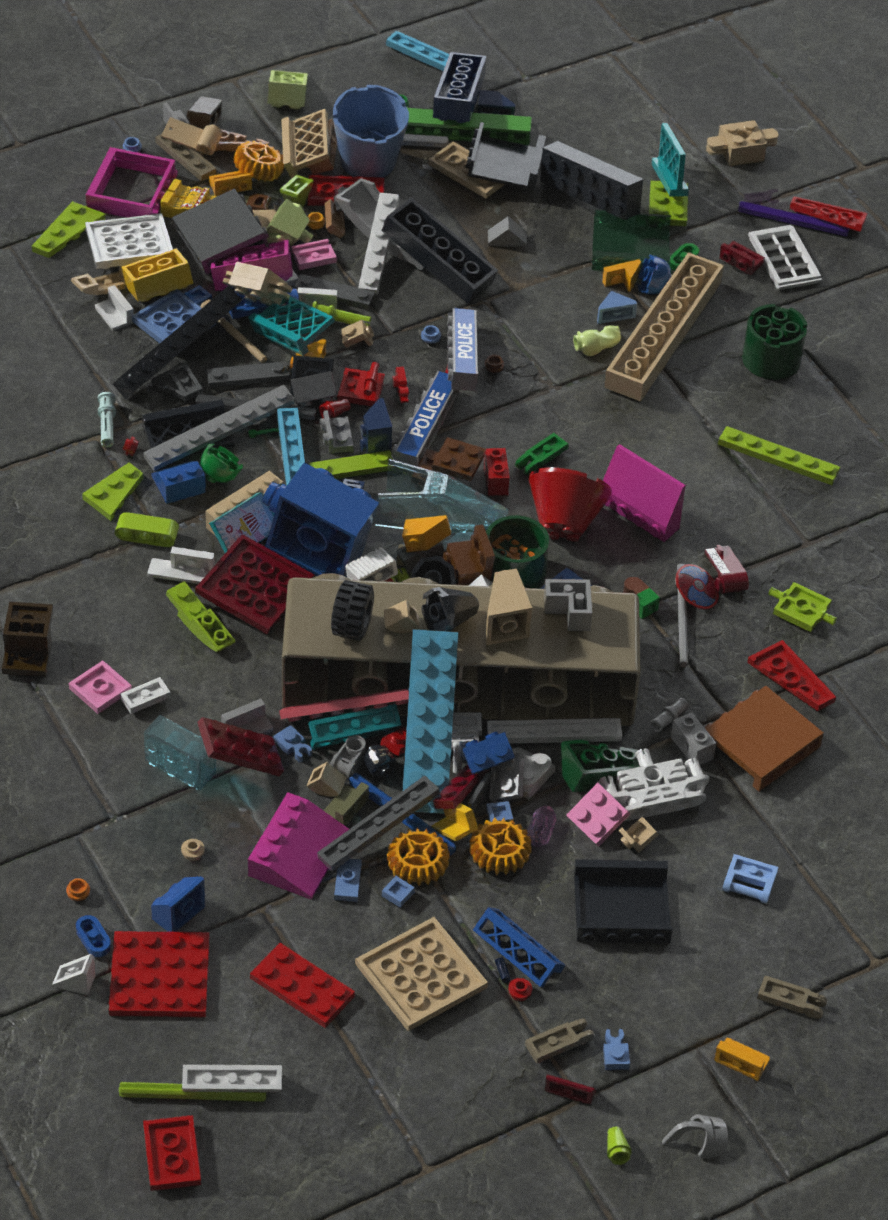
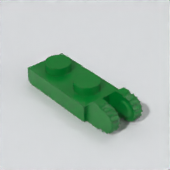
(542, 453)

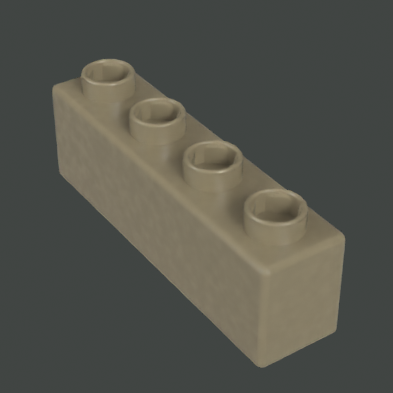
(529, 678)

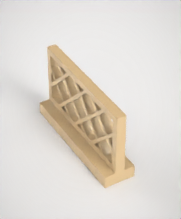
(292, 144)

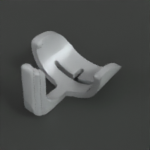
(711, 1147)

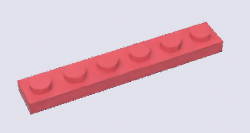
(337, 706)

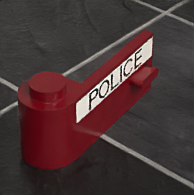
(731, 573)

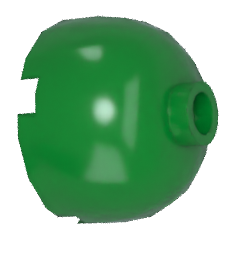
(219, 464)

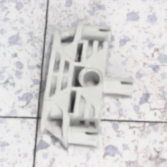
(668, 791)

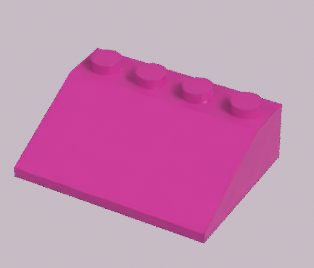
(274, 257)
(644, 494)
(290, 845)

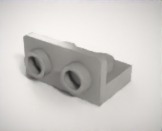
(337, 434)

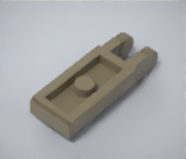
(791, 997)
(558, 1040)

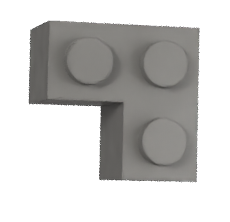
(569, 598)

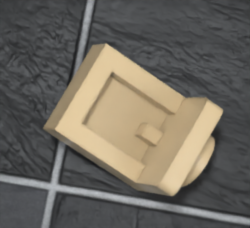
(357, 332)
(638, 835)

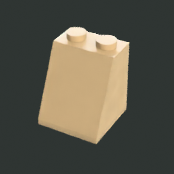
(508, 609)

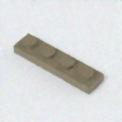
(187, 158)

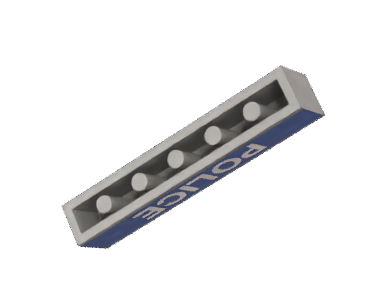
(462, 349)
(426, 420)

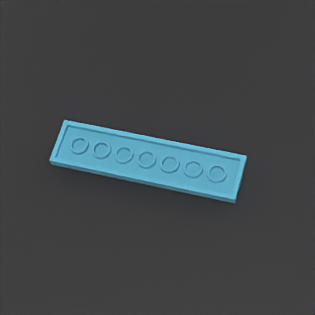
(430, 710)

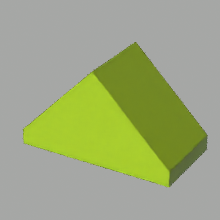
(297, 190)

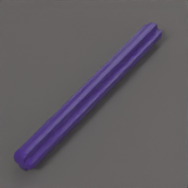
(792, 218)

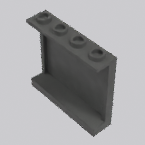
(219, 228)

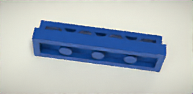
(525, 941)

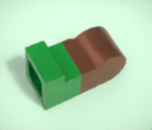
(647, 597)

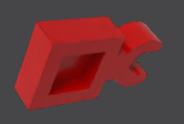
(400, 382)

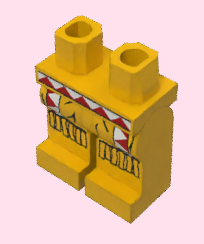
(182, 198)

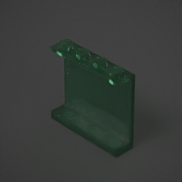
(630, 239)

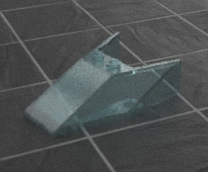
(433, 495)

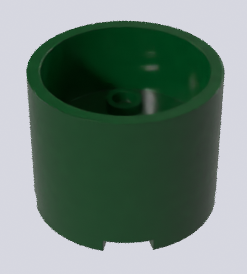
(774, 342)
(529, 534)

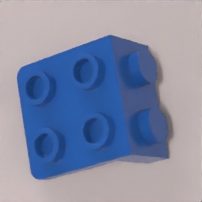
(487, 753)

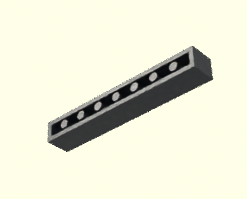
(177, 342)

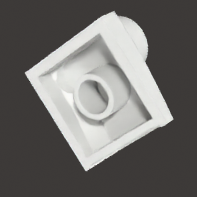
(536, 771)

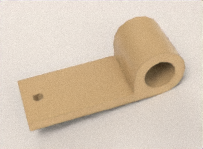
(193, 137)

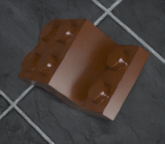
(454, 459)
(471, 557)

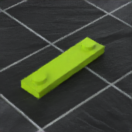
(356, 465)

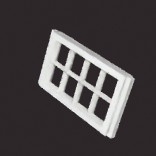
(792, 282)

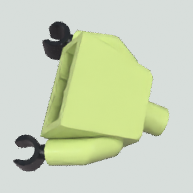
(287, 223)

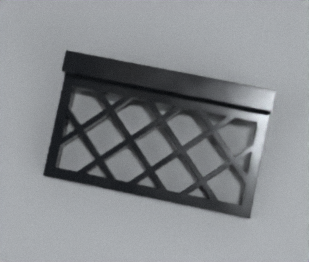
(184, 418)

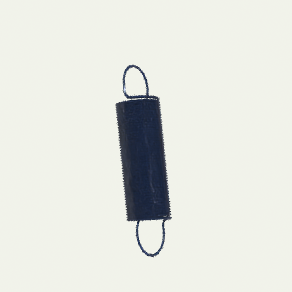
(502, 969)

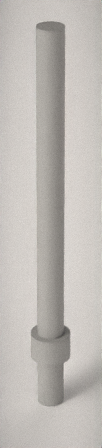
(682, 623)

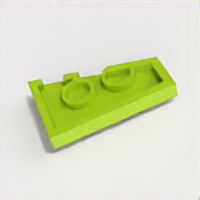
(113, 490)

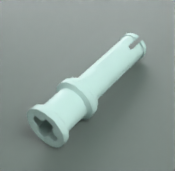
(106, 413)

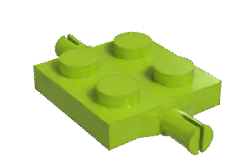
(802, 606)

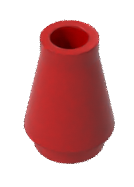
(334, 407)

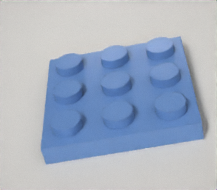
(165, 315)

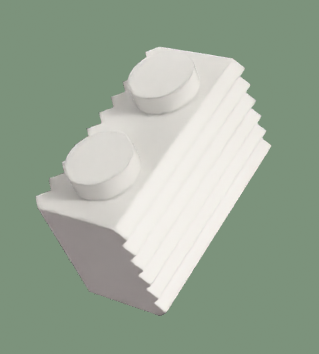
(372, 567)

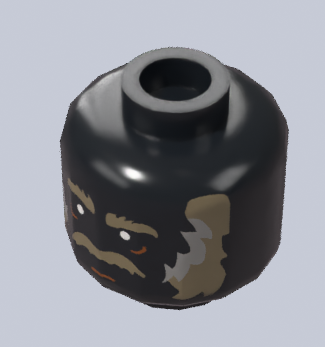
(380, 761)

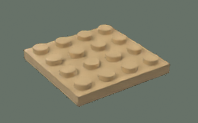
(421, 973)

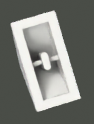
(76, 975)

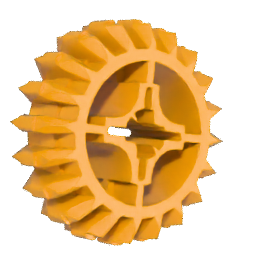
(259, 160)
(500, 846)
(419, 849)

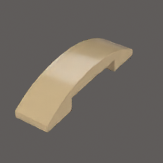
(100, 284)

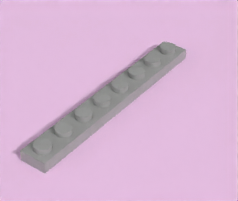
(218, 428)

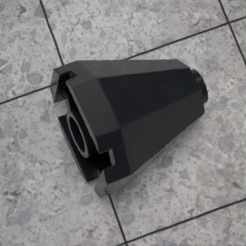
(436, 568)
(448, 608)

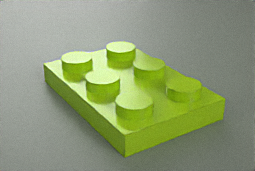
(663, 204)

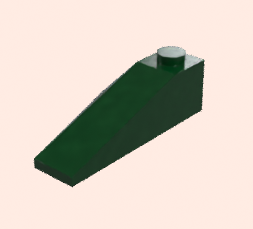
(586, 764)

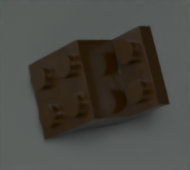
(27, 639)

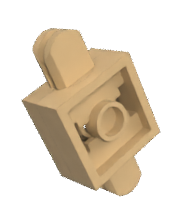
(742, 142)
(258, 284)

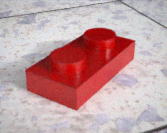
(396, 741)

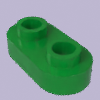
(678, 256)

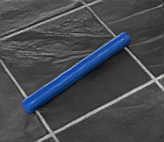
(412, 821)

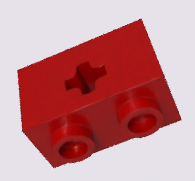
(496, 471)

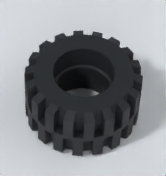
(352, 610)

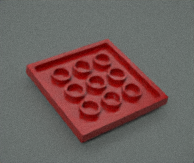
(159, 974)

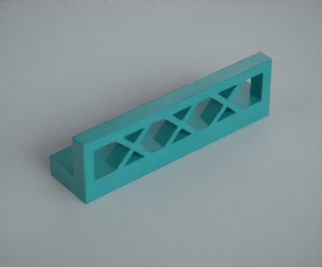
(363, 723)

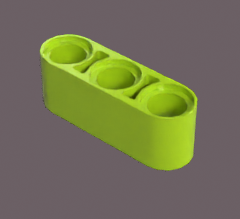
(146, 529)

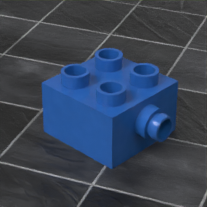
(319, 521)

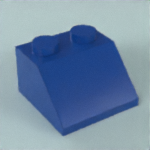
(180, 481)
(179, 903)

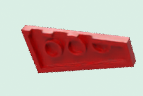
(835, 214)

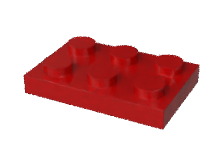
(171, 1153)

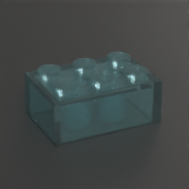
(178, 753)

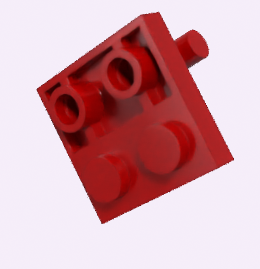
(362, 386)

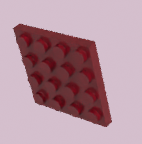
(251, 583)

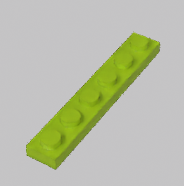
(779, 455)

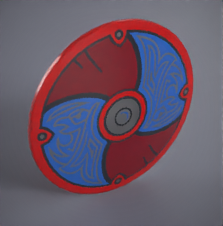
(696, 586)

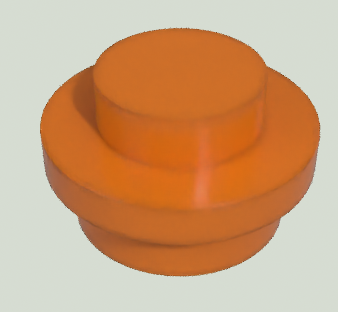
(78, 889)

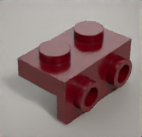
(741, 257)

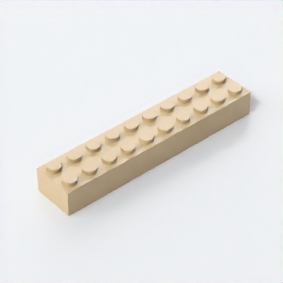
(663, 327)

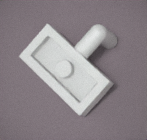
(458, 742)

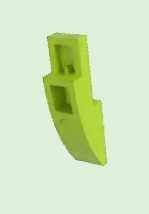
(198, 619)

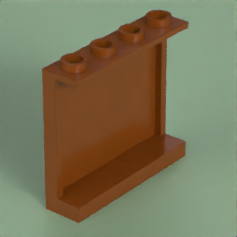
(765, 736)

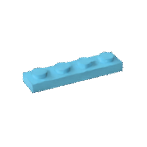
(418, 50)

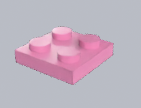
(99, 686)
(598, 814)

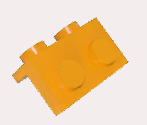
(228, 181)

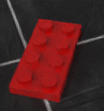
(302, 985)

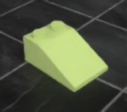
(287, 89)

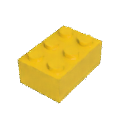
(157, 275)

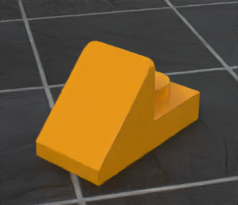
(622, 273)

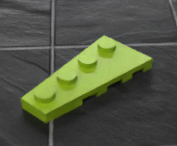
(66, 228)

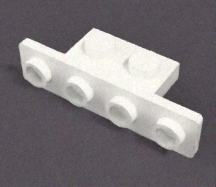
(184, 565)

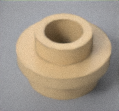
(192, 854)

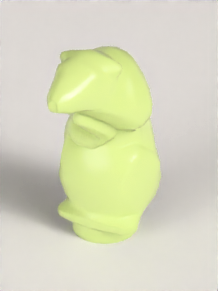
(593, 342)

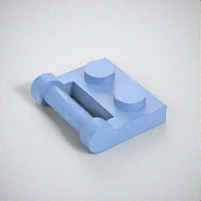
(751, 872)

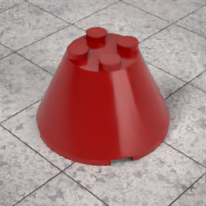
(567, 501)

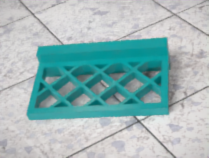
(671, 163)
(281, 333)

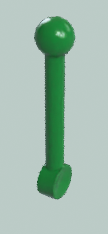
(253, 433)

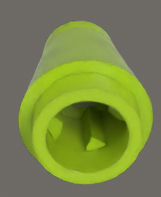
(617, 1146)

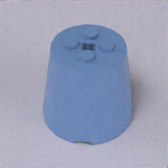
(369, 130)

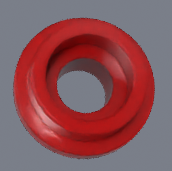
(130, 446)
(520, 994)

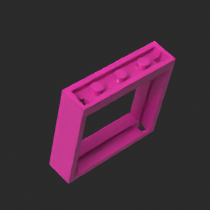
(133, 161)

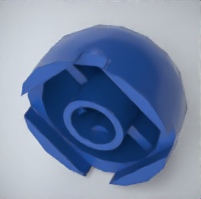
(654, 275)

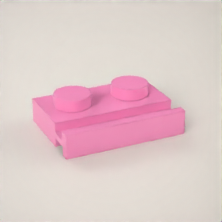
(313, 254)

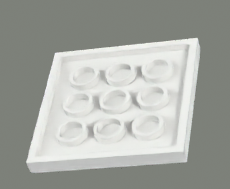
(127, 240)

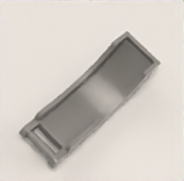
(360, 205)

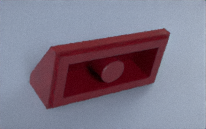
(569, 1089)

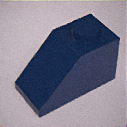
(495, 103)

